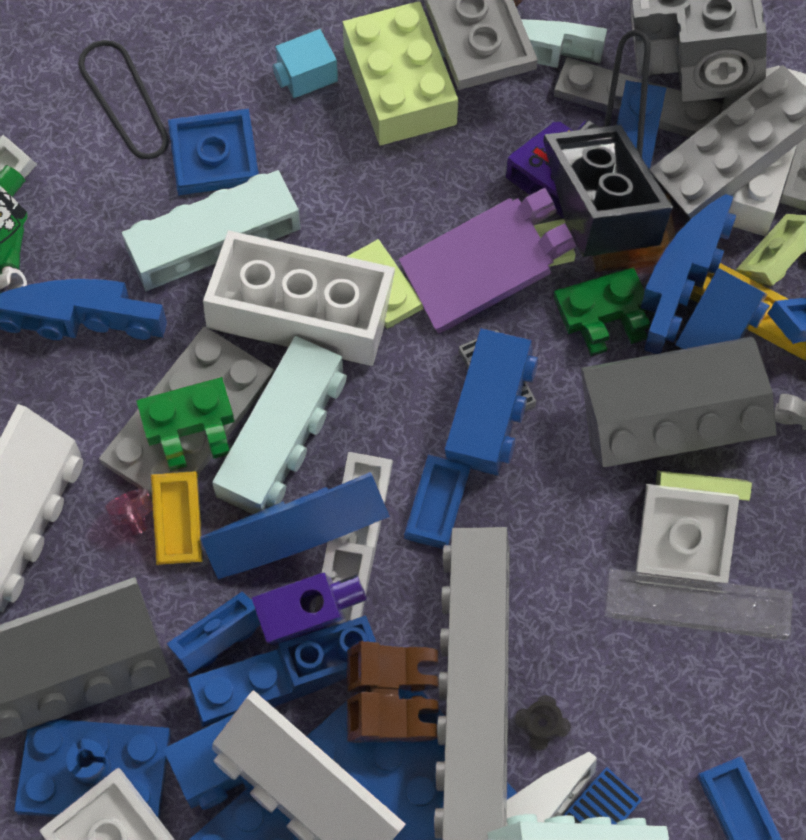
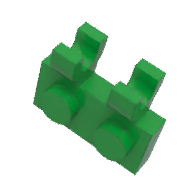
(600, 301)
(187, 412)

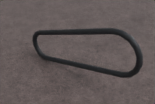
(644, 86)
(133, 149)

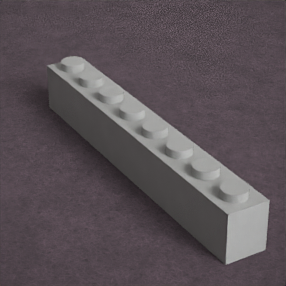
(474, 685)

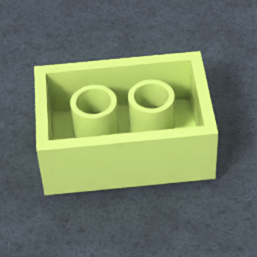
(400, 73)

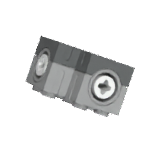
(710, 43)

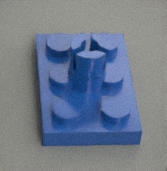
(73, 756)

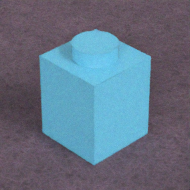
(305, 64)

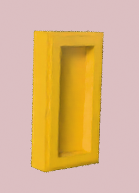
(176, 518)

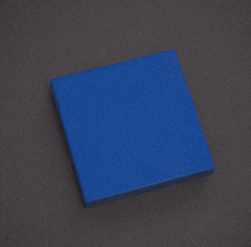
(212, 151)

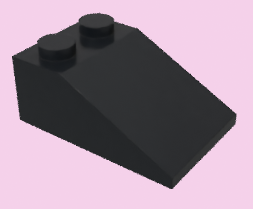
(606, 191)

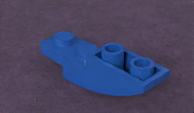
(684, 266)
(61, 305)
(280, 675)

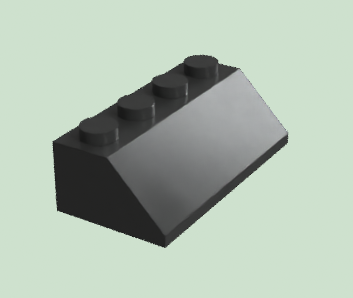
(677, 402)
(77, 656)

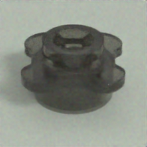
(545, 709)

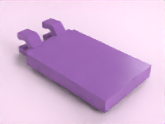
(485, 259)

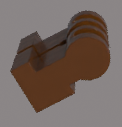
(376, 676)

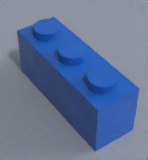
(491, 401)

